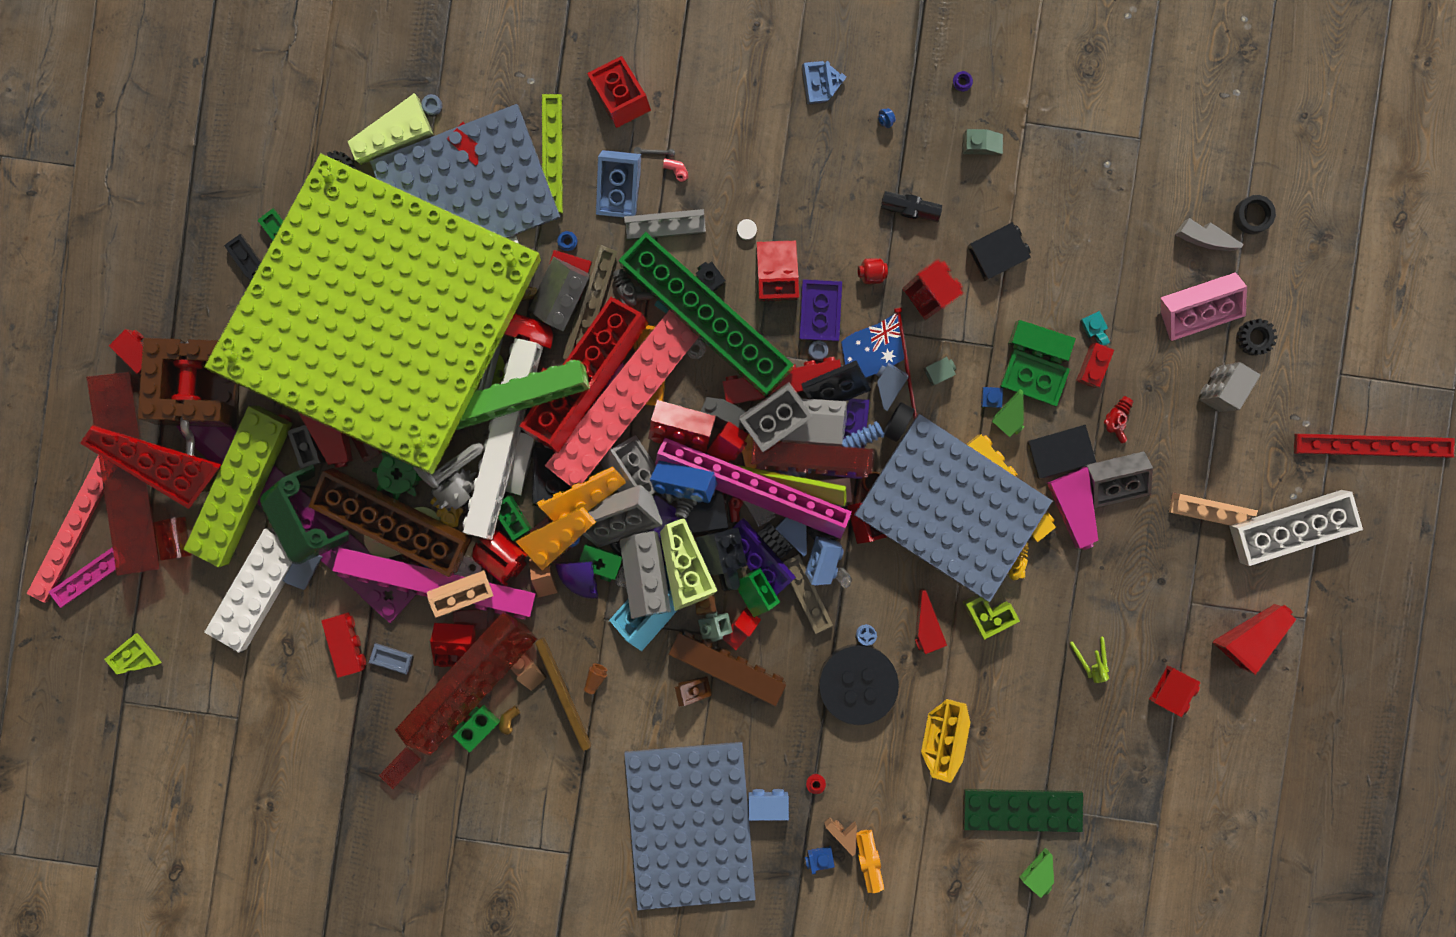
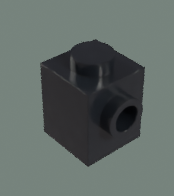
(710, 276)

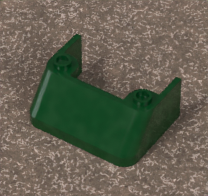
(295, 541)

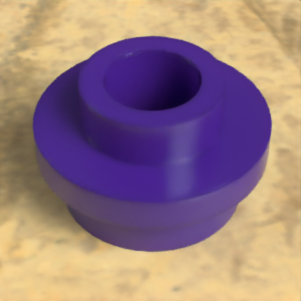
(962, 75)

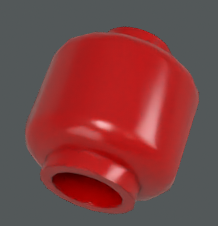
(872, 271)

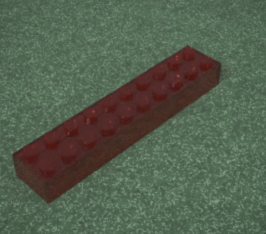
(125, 495)

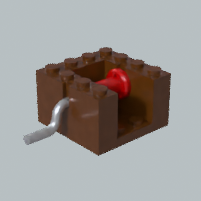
(181, 390)

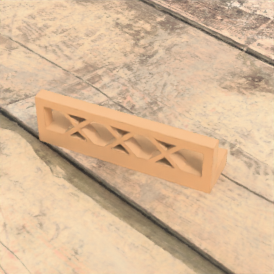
(1209, 510)

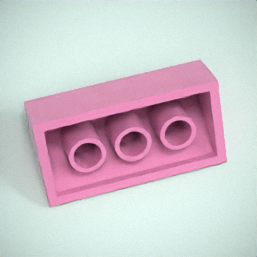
(1204, 306)

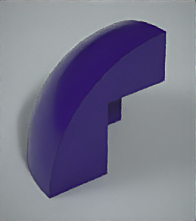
(578, 578)

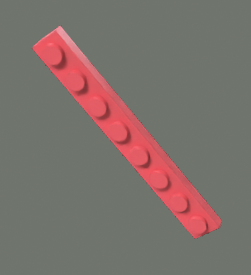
(68, 535)

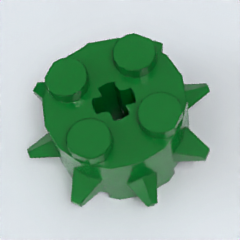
(389, 480)

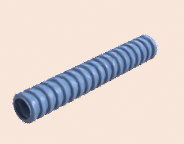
(854, 441)

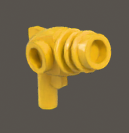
(450, 517)
(1018, 569)

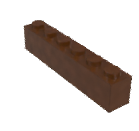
(728, 668)

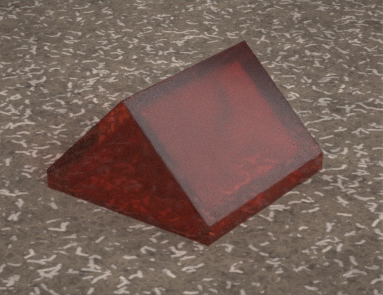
(172, 538)

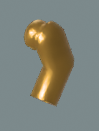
(505, 720)

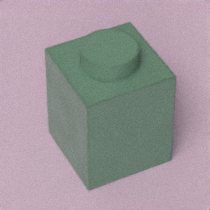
(940, 371)

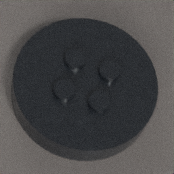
(858, 684)

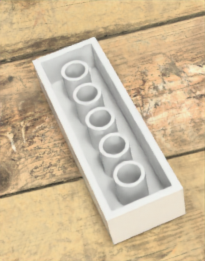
(1296, 527)
(251, 593)

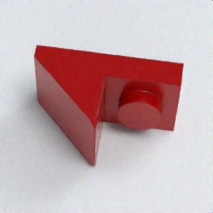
(742, 628)

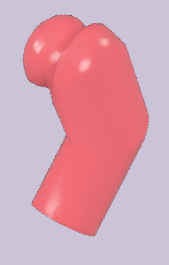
(677, 167)

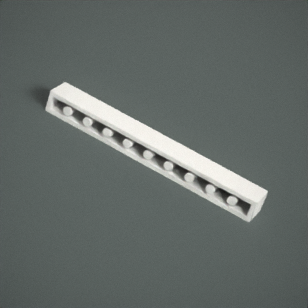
(500, 448)

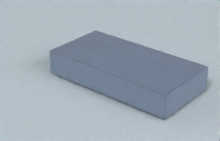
(391, 658)

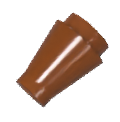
(595, 677)

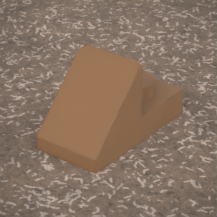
(528, 672)
(847, 837)

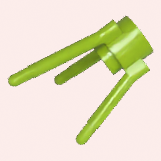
(1100, 670)

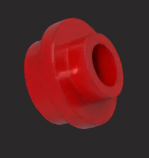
(811, 779)

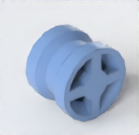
(868, 637)

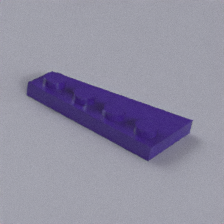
(856, 419)
(761, 556)

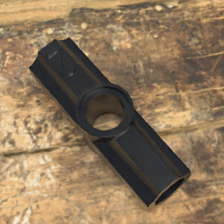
(911, 206)

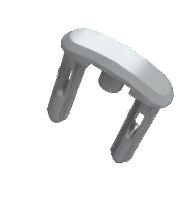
(451, 466)

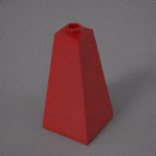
(332, 443)
(1256, 638)

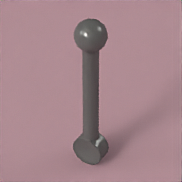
(670, 152)

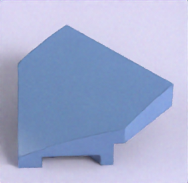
(820, 81)

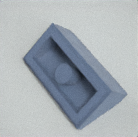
(301, 574)

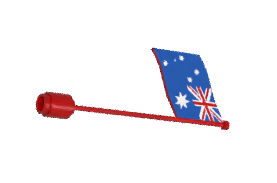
(879, 346)

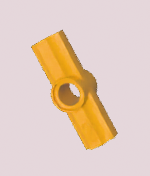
(869, 861)

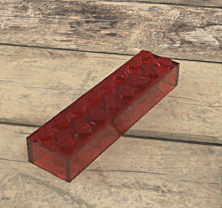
(465, 684)

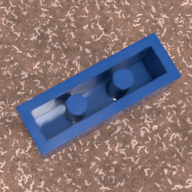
(683, 481)

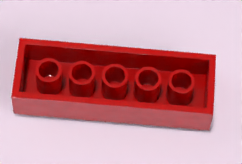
(933, 289)

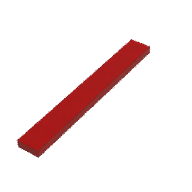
(1374, 445)

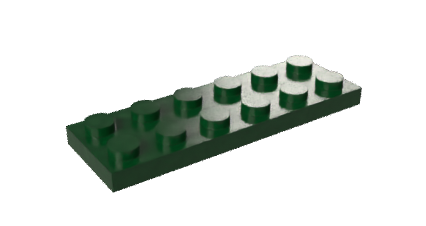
(1023, 810)

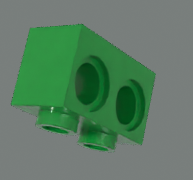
(479, 730)

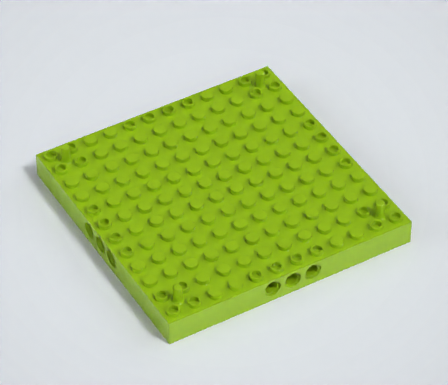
(375, 313)

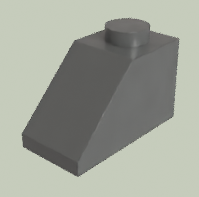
(723, 412)

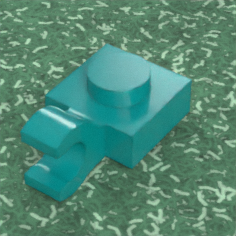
(1094, 326)

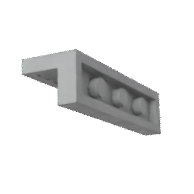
(665, 224)

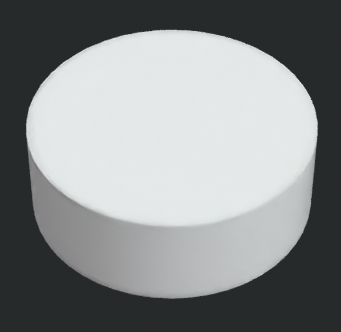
(746, 229)

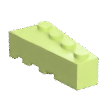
(393, 131)
(685, 566)

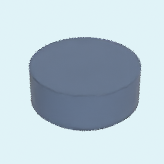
(431, 105)
(818, 350)

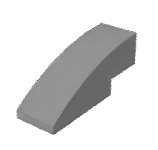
(1207, 236)

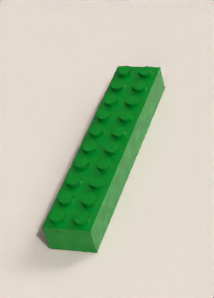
(706, 314)

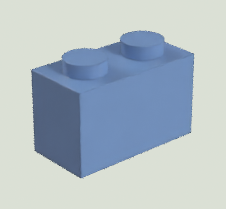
(768, 805)

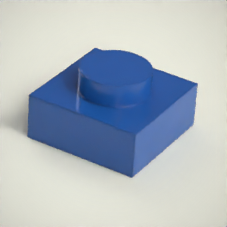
(992, 397)

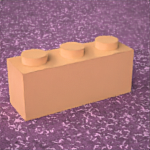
(459, 594)

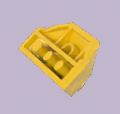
(946, 739)

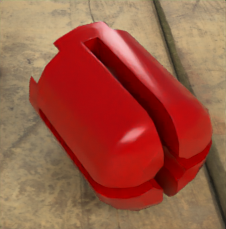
(499, 557)

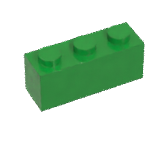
(1041, 341)

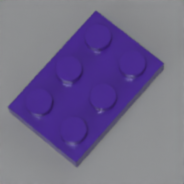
(820, 310)

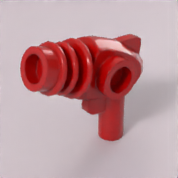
(1117, 418)

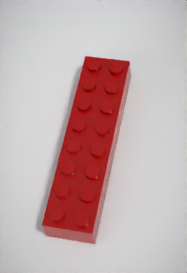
(601, 353)

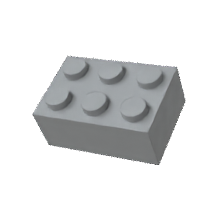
(1229, 387)

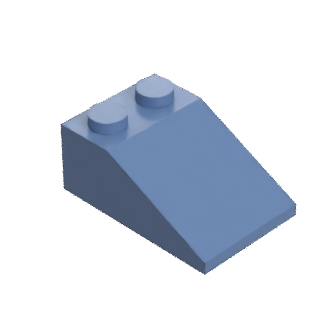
(617, 183)

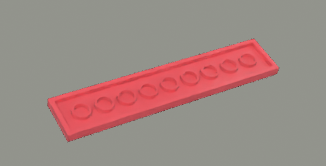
(622, 400)

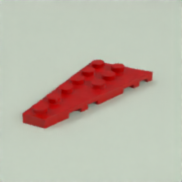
(166, 470)

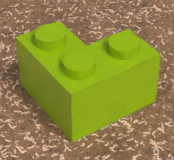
(988, 620)

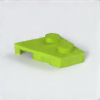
(132, 656)

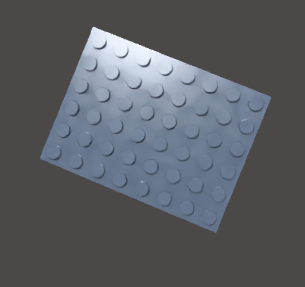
(500, 193)
(953, 508)
(690, 825)

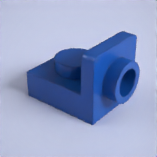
(819, 859)

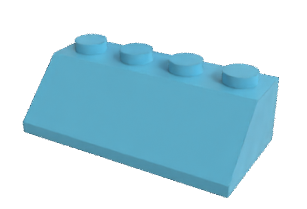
(642, 629)

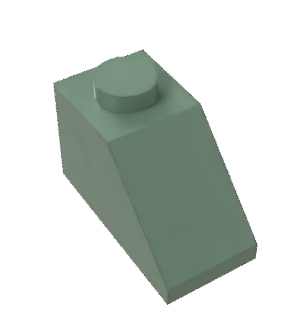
(982, 142)

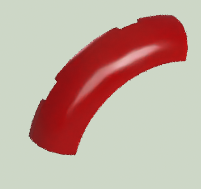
(530, 330)

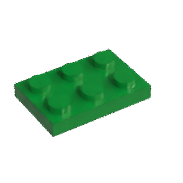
(1035, 377)

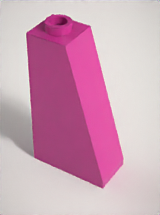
(1075, 503)

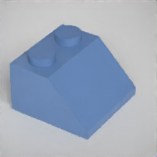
(823, 561)

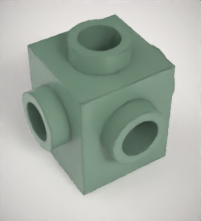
(715, 626)

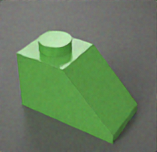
(1011, 415)
(1040, 874)

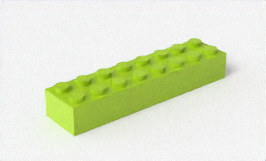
(238, 486)

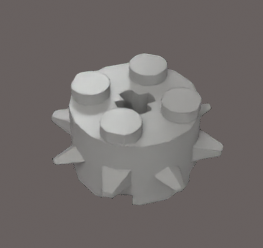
(454, 490)

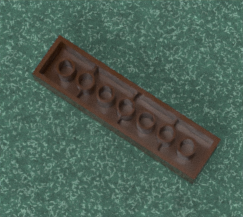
(390, 522)

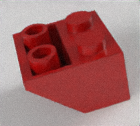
(450, 643)
(1175, 691)

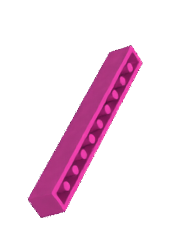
(760, 490)
(422, 579)

